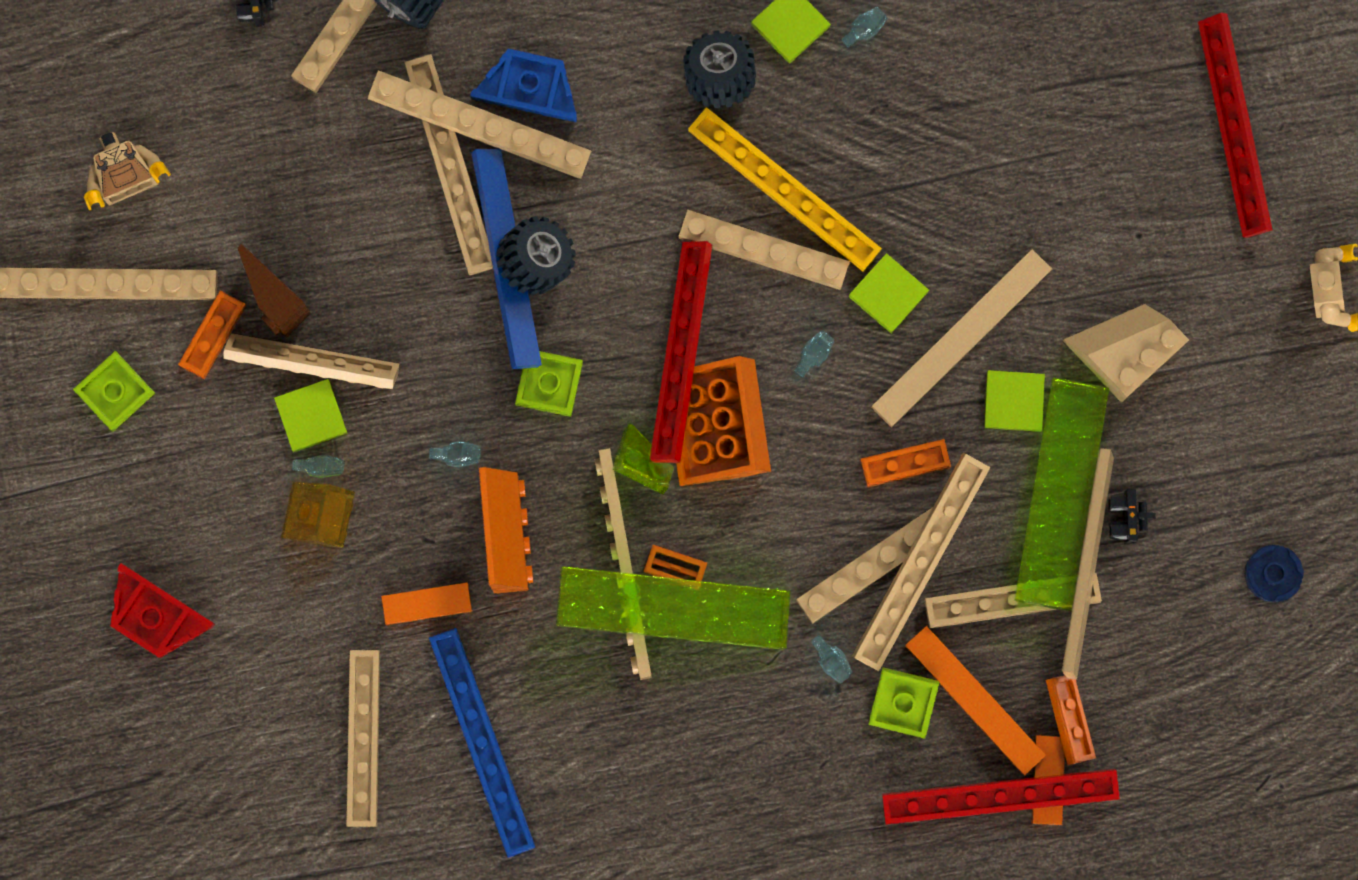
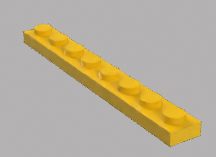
(784, 189)

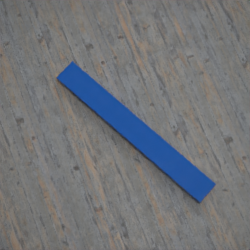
(499, 221)
(482, 742)

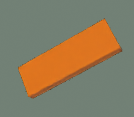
(212, 334)
(905, 463)
(426, 603)
(1070, 719)
(1050, 765)

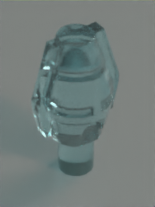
(865, 26)
(814, 352)
(457, 454)
(320, 466)
(832, 660)

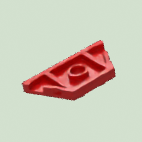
(152, 615)

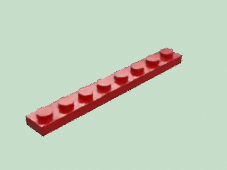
(1235, 125)
(681, 352)
(1000, 796)

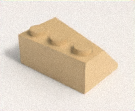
(1127, 348)

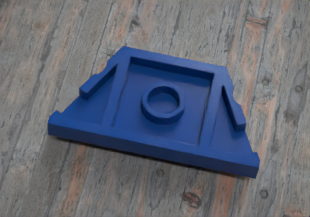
(529, 85)

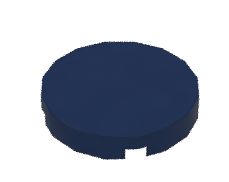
(1274, 573)

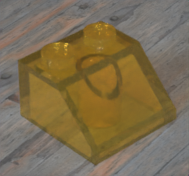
(318, 514)

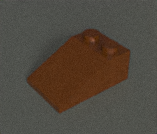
(280, 306)

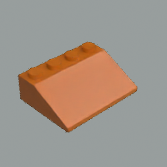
(724, 424)
(504, 530)

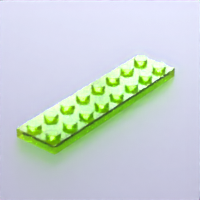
(1061, 494)
(672, 608)

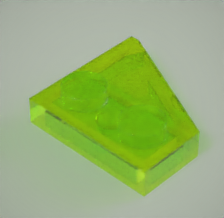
(635, 462)

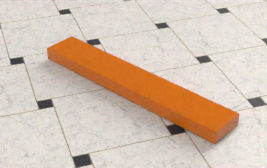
(975, 700)

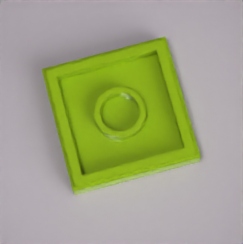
(790, 26)
(888, 293)
(551, 385)
(114, 391)
(1014, 401)
(310, 415)
(903, 702)

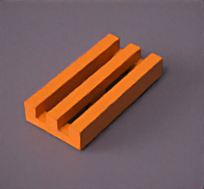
(652, 560)

